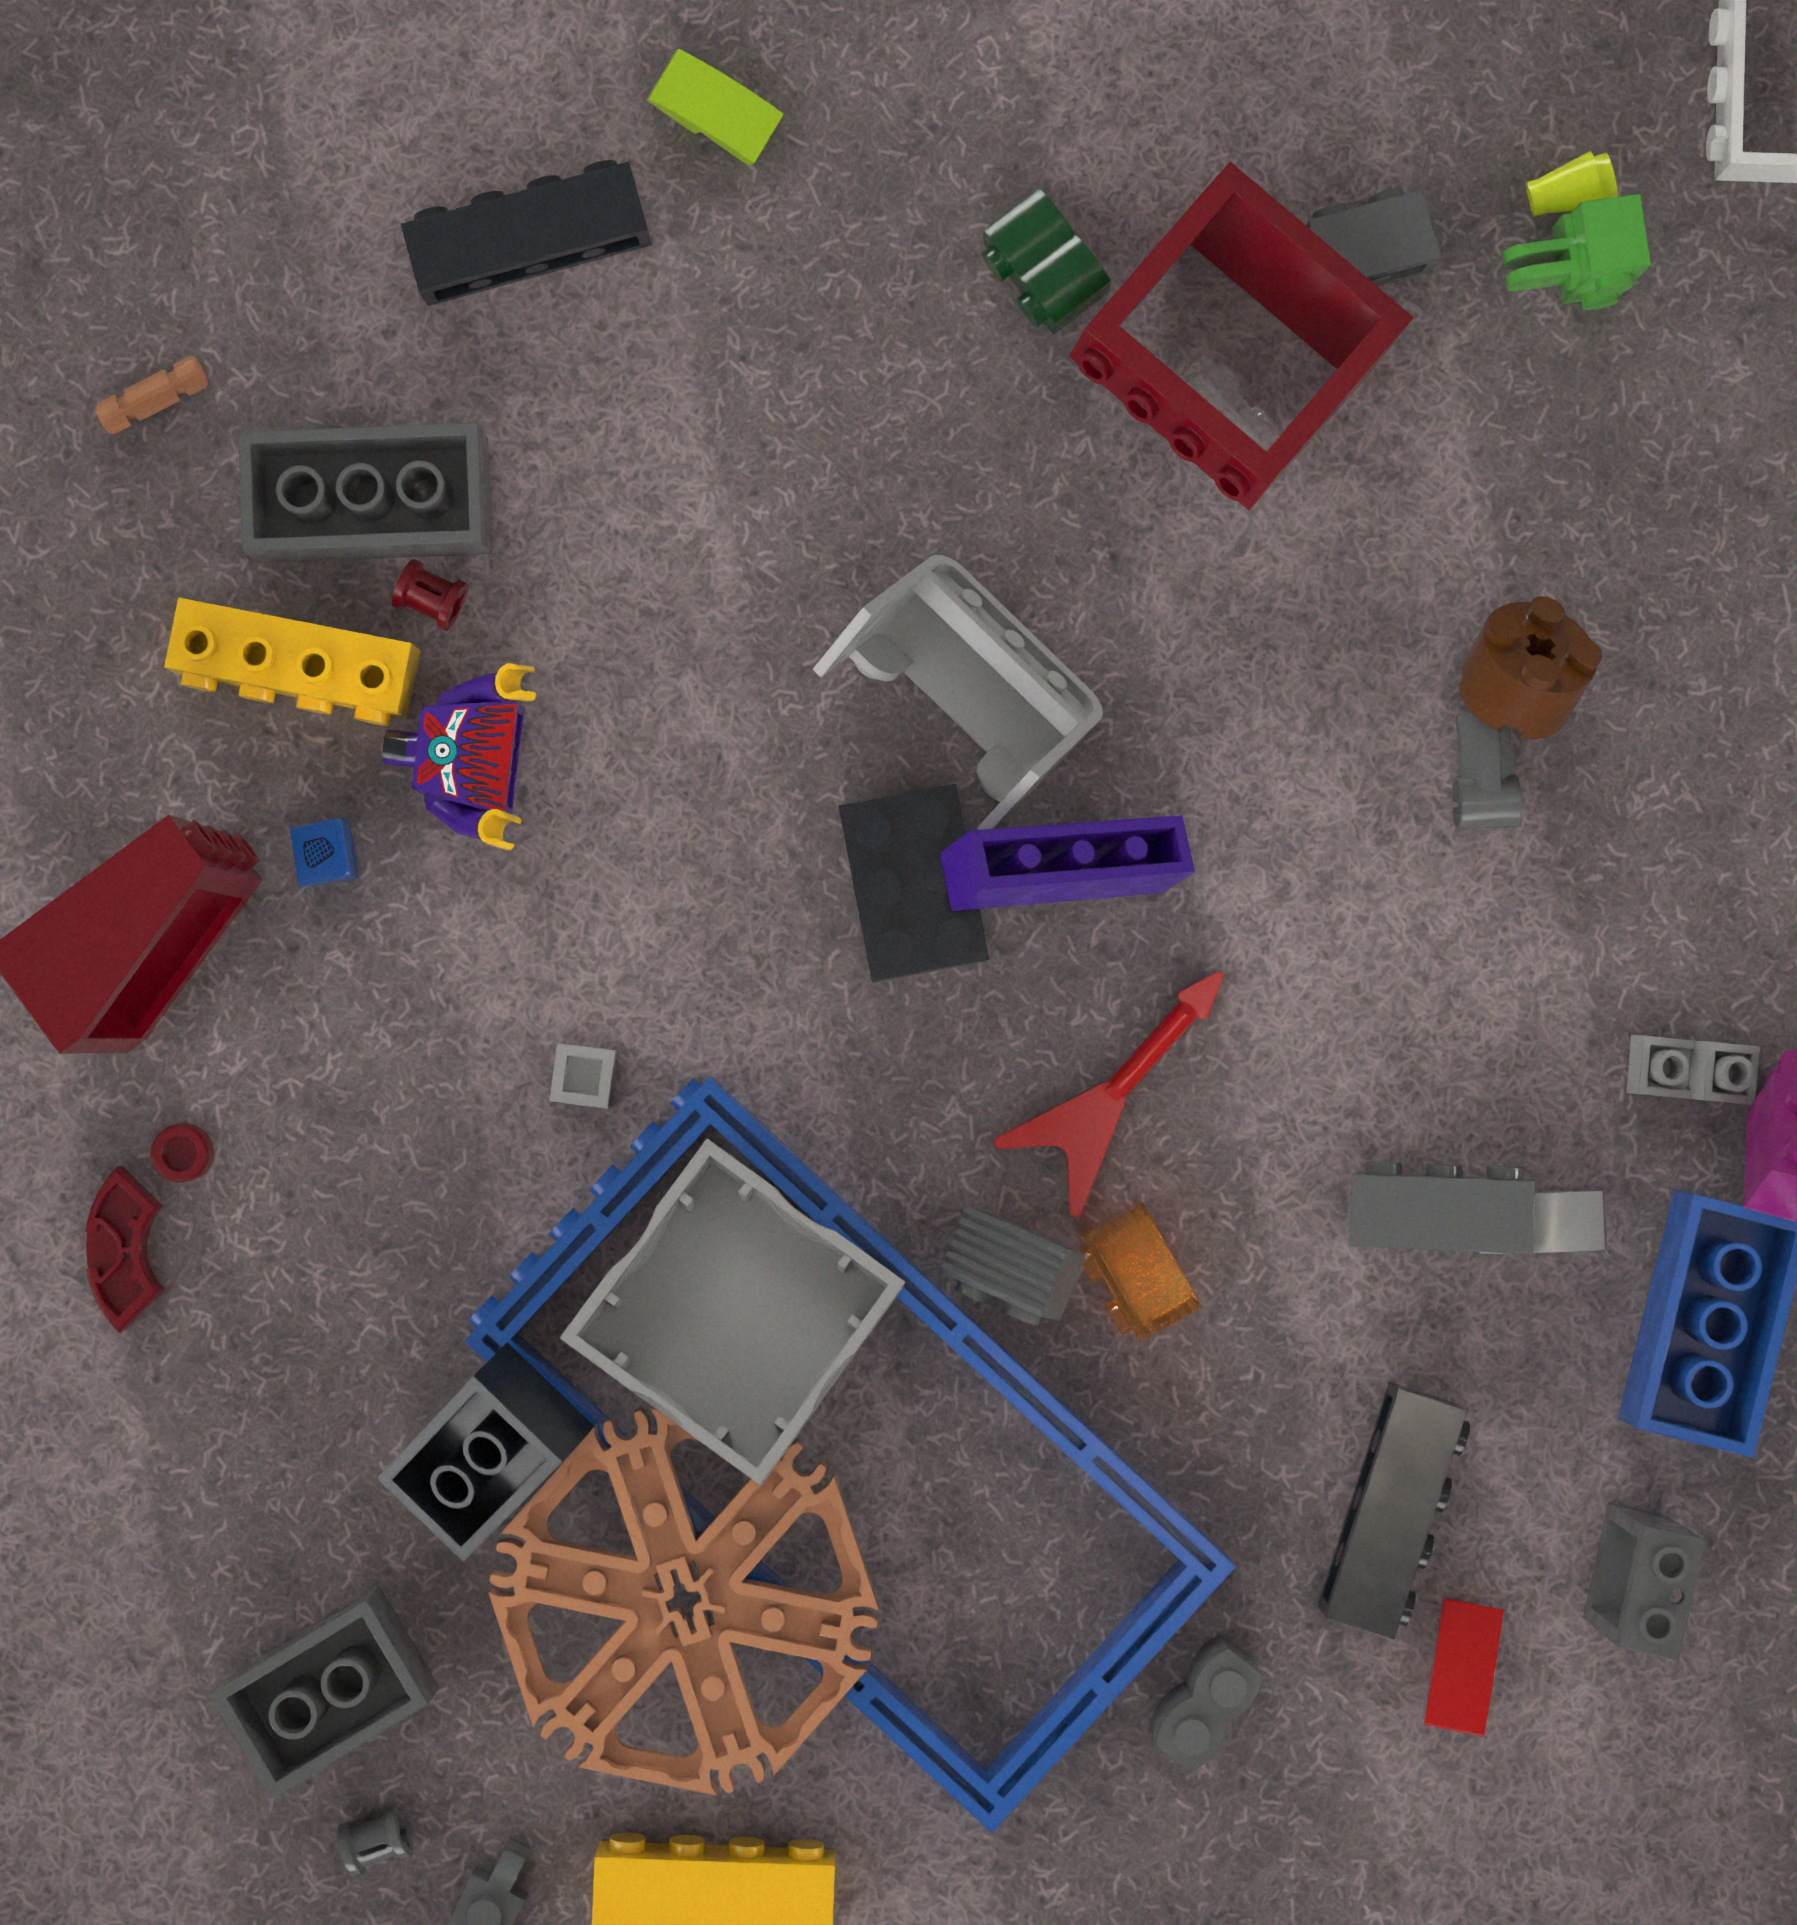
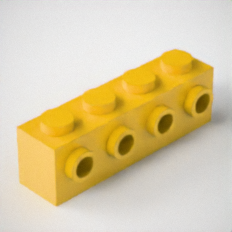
(292, 659)

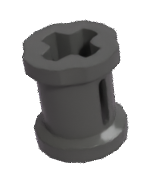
(374, 1840)

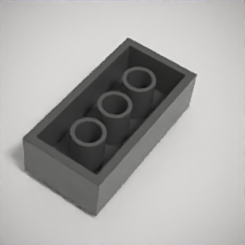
(365, 493)

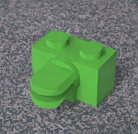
(1592, 256)

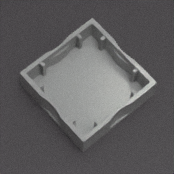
(733, 1312)

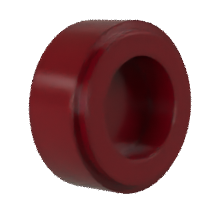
(182, 1153)

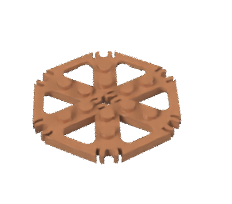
(646, 1643)

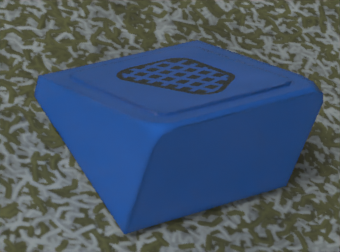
(324, 852)

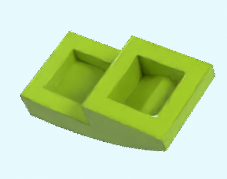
(715, 106)

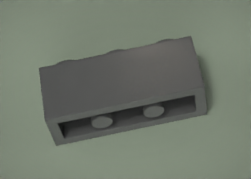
(1443, 1209)

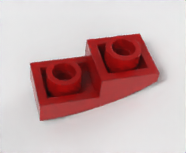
(1463, 1667)

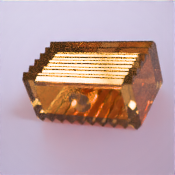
(1138, 1272)

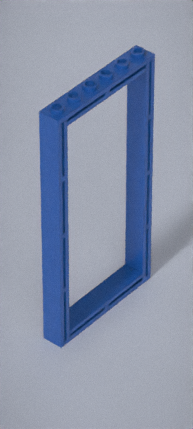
(1201, 1565)

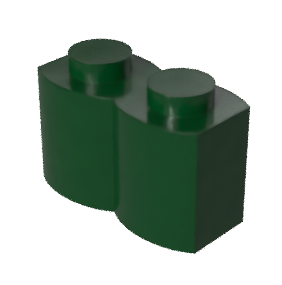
(1045, 262)

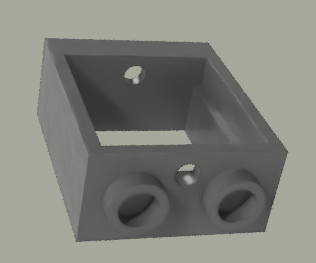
(1634, 1572)

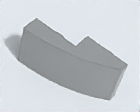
(1692, 1069)
(1569, 1221)

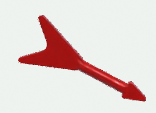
(1089, 1119)

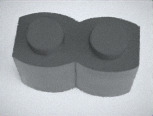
(1195, 1713)

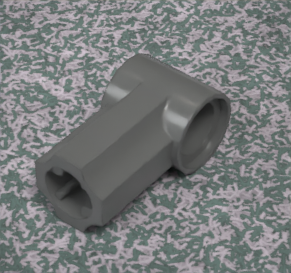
(1485, 784)

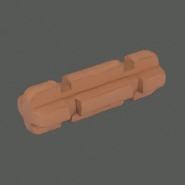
(152, 395)

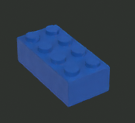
(1712, 1324)

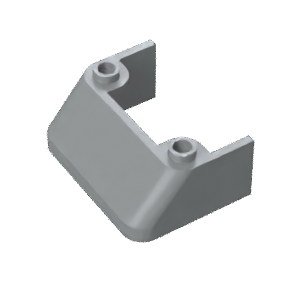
(978, 670)

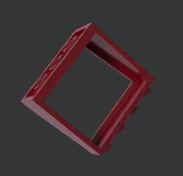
(1292, 278)
(128, 936)

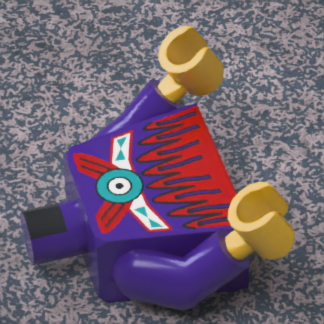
(468, 753)

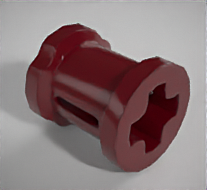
(429, 594)

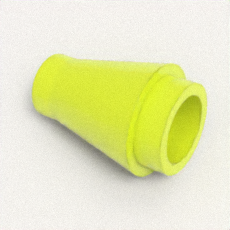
(1575, 182)

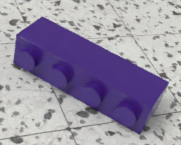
(1066, 862)

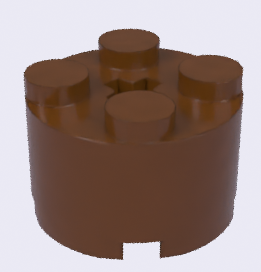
(1528, 668)

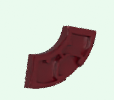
(118, 1249)

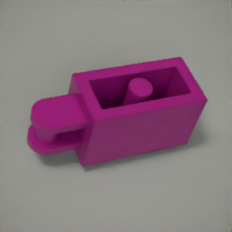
(1772, 1143)

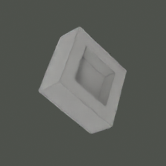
(583, 1075)

